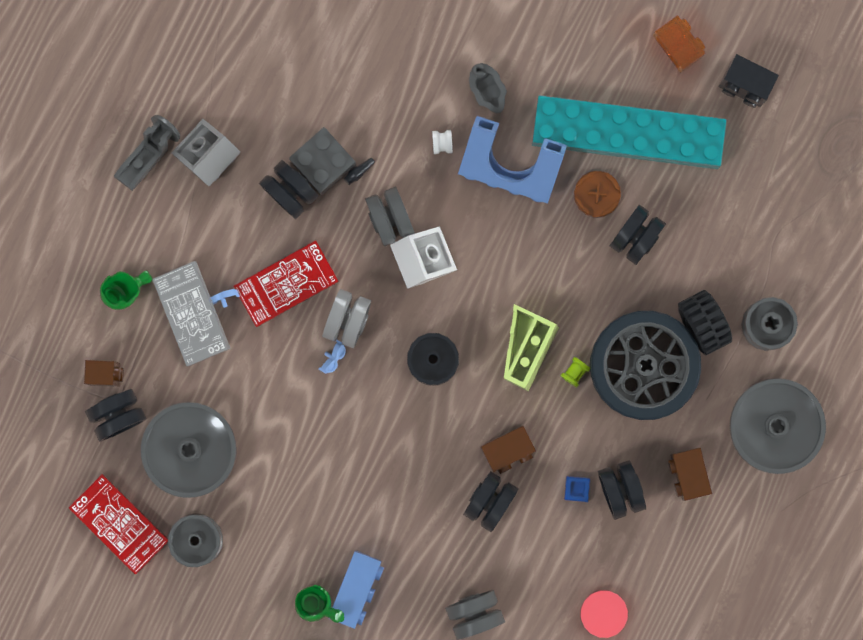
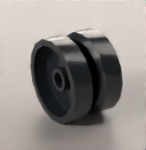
(291, 187)
(638, 235)
(435, 345)
(114, 412)
(625, 488)
(490, 501)

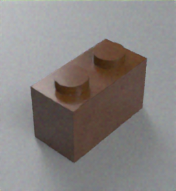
(103, 373)
(508, 449)
(690, 474)

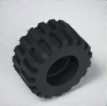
(705, 322)

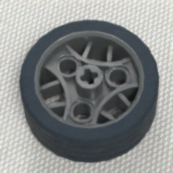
(686, 371)

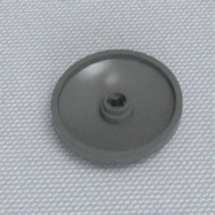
(777, 426)
(188, 450)

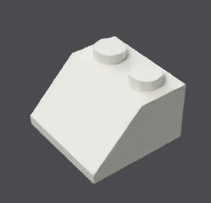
(423, 257)

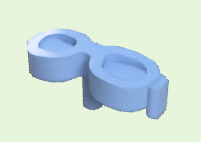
(225, 294)
(337, 353)

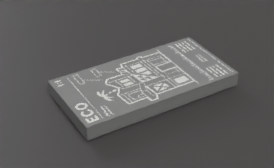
(191, 313)

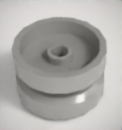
(343, 317)

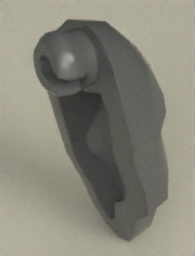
(487, 87)

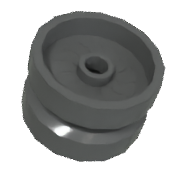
(389, 216)
(783, 324)
(209, 540)
(474, 611)

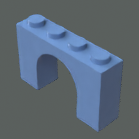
(481, 165)

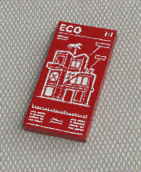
(286, 284)
(119, 524)

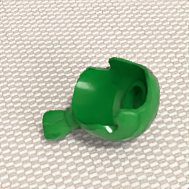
(122, 289)
(315, 604)

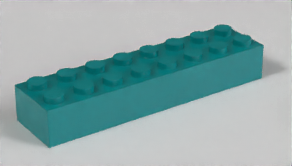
(630, 132)

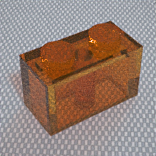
(679, 43)

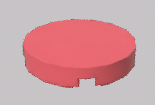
(604, 614)

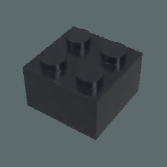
(748, 81)

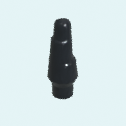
(358, 171)

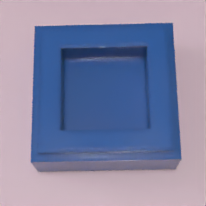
(577, 489)

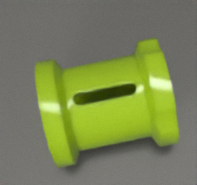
(575, 372)

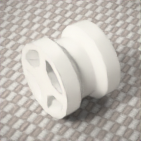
(442, 142)

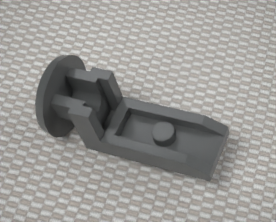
(148, 152)

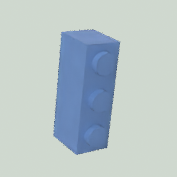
(357, 588)

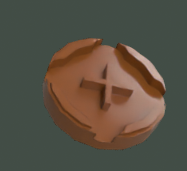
(597, 194)

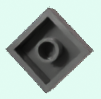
(322, 161)

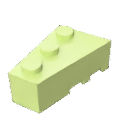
(528, 346)

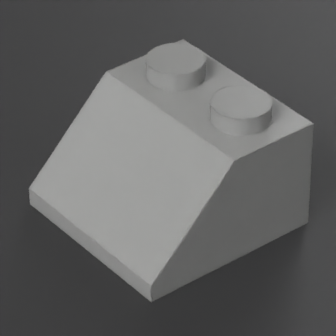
(206, 152)

